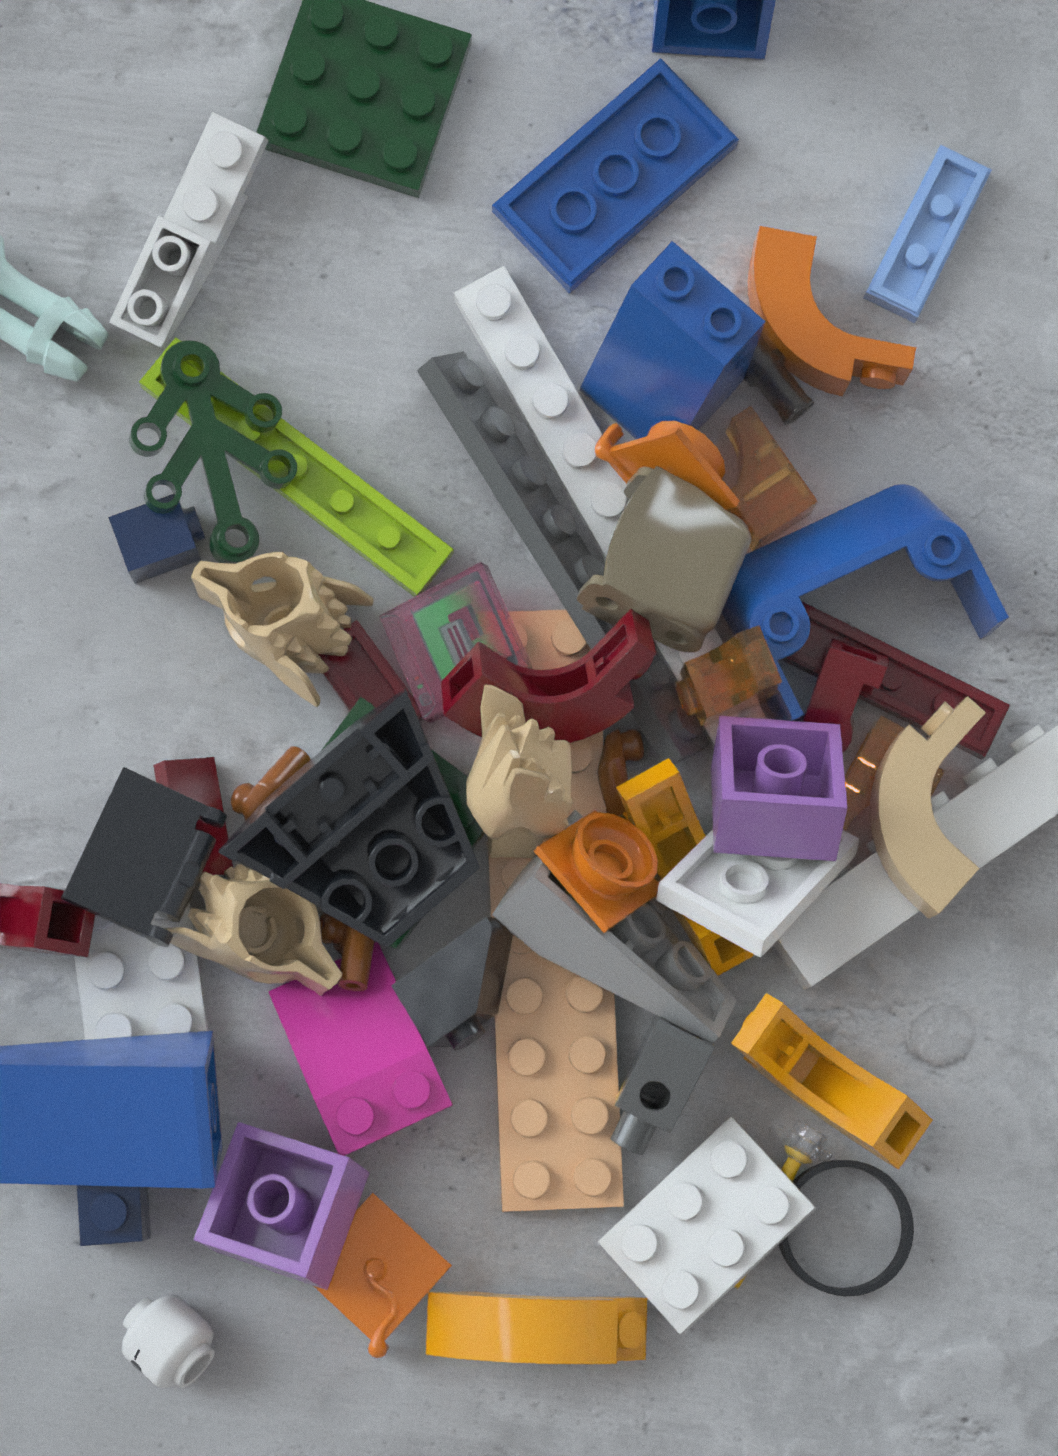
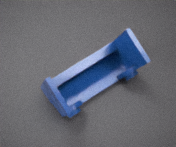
(843, 542)

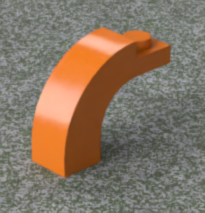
(813, 346)

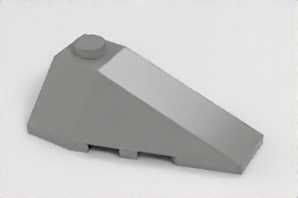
(632, 959)

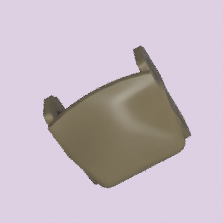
(669, 560)

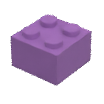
(778, 788)
(282, 1205)

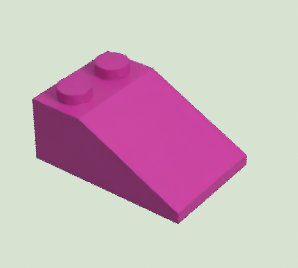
(361, 1057)

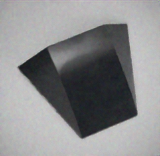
(363, 828)

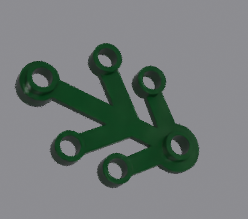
(211, 442)

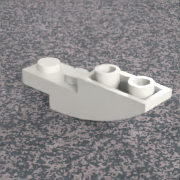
(191, 233)

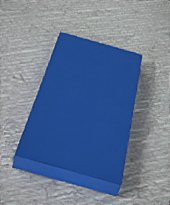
(614, 175)

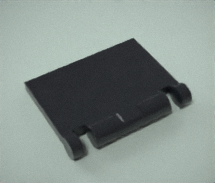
(143, 856)

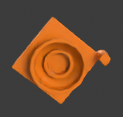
(675, 449)
(603, 866)
(382, 1273)

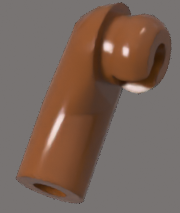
(355, 952)

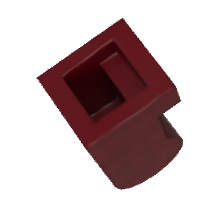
(840, 684)

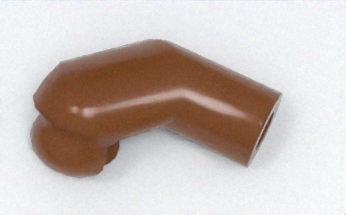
(612, 765)
(248, 797)

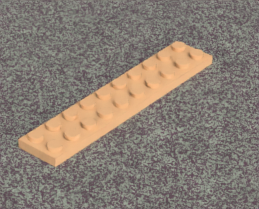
(552, 1024)

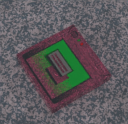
(443, 625)

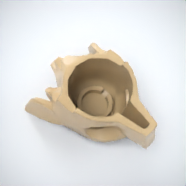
(282, 620)
(518, 778)
(258, 931)

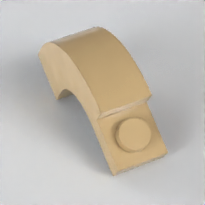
(901, 813)

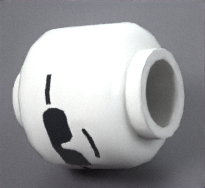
(167, 1341)

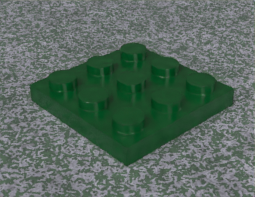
(364, 91)

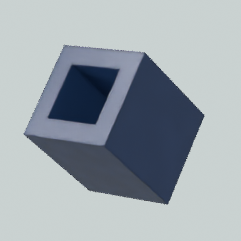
(156, 541)
(113, 1214)

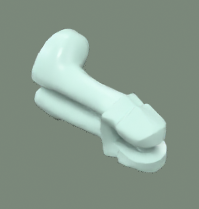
(52, 313)

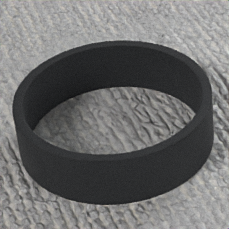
(905, 1243)

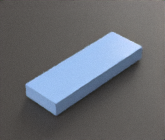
(927, 234)

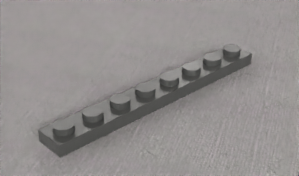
(551, 537)

